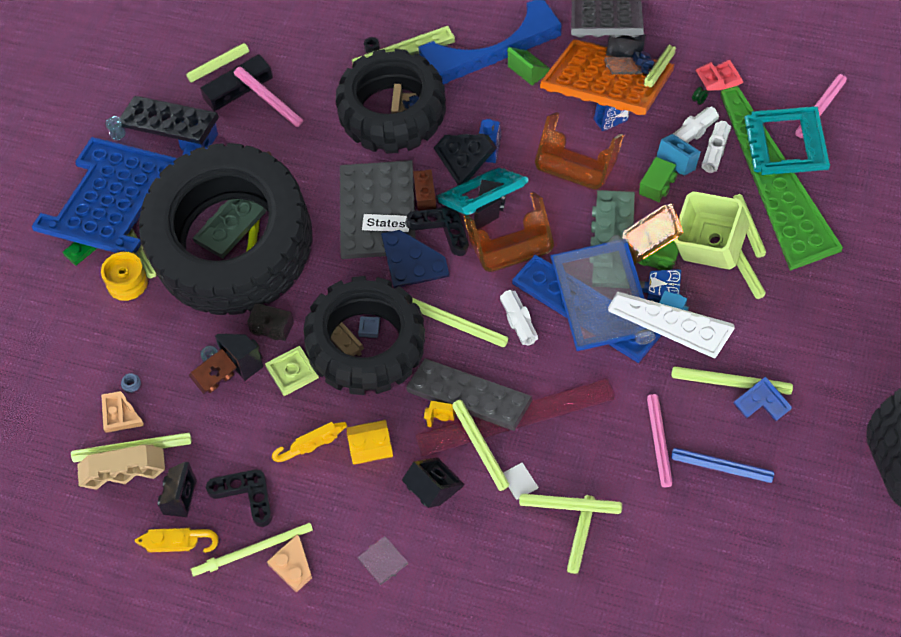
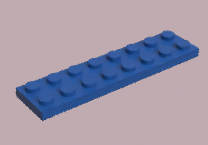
(540, 282)

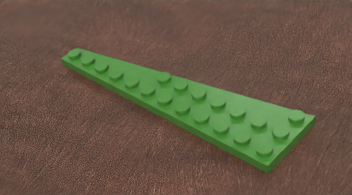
(793, 215)

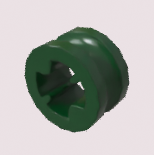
(700, 95)

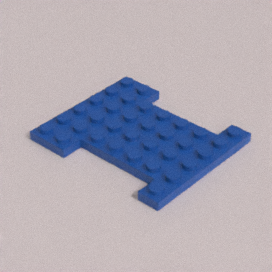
(107, 197)

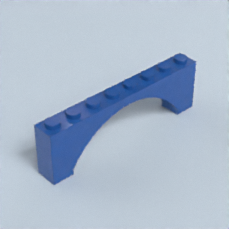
(538, 27)

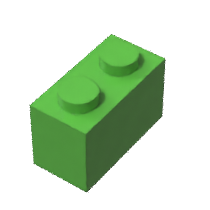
(657, 179)

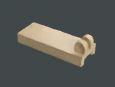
(346, 341)

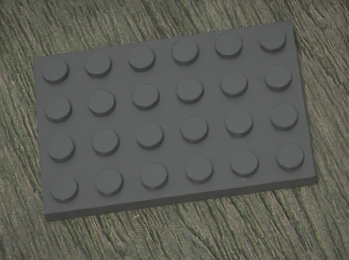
(607, 18)
(375, 190)

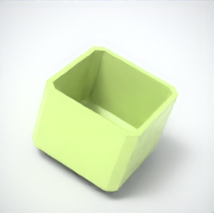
(710, 217)

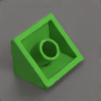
(526, 65)

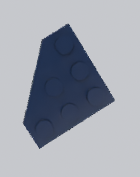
(411, 260)

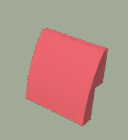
(720, 76)

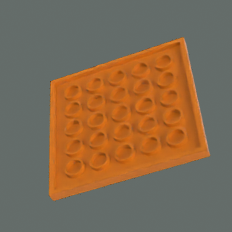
(584, 75)

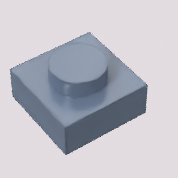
(369, 327)

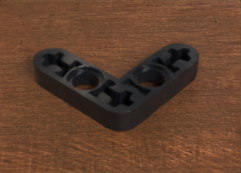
(443, 221)
(252, 489)

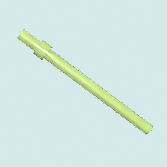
(213, 564)

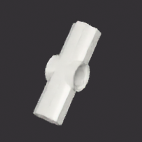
(696, 126)
(716, 146)
(519, 317)

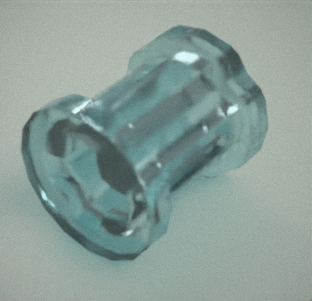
(115, 128)

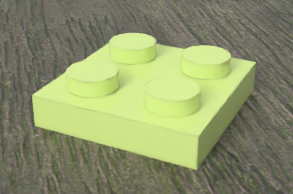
(291, 370)

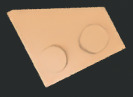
(118, 413)
(291, 564)

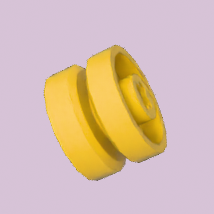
(124, 276)

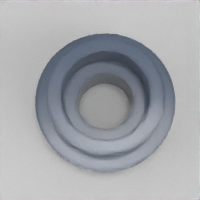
(130, 378)

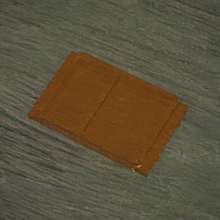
(653, 232)

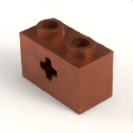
(424, 190)
(219, 362)

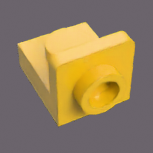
(439, 410)

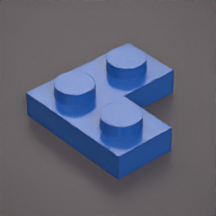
(763, 395)

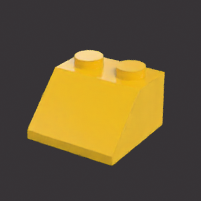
(369, 442)

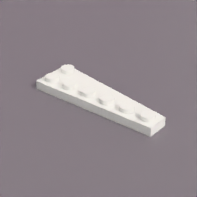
(682, 326)

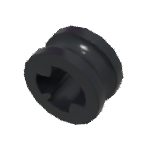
(371, 41)

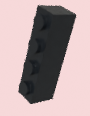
(230, 87)

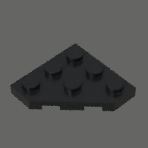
(464, 154)

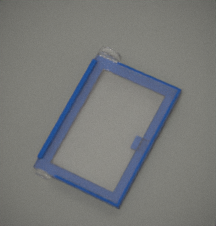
(588, 284)

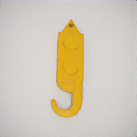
(310, 441)
(175, 539)

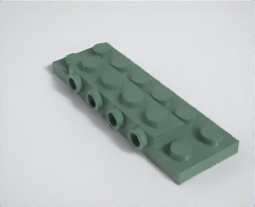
(613, 215)
(228, 226)

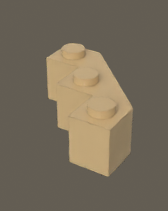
(120, 466)

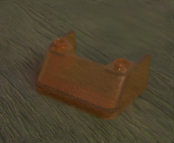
(571, 166)
(514, 247)

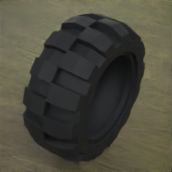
(396, 129)
(356, 299)

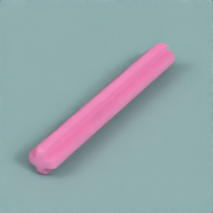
(270, 98)
(826, 98)
(659, 440)

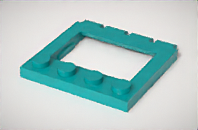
(812, 135)
(454, 199)

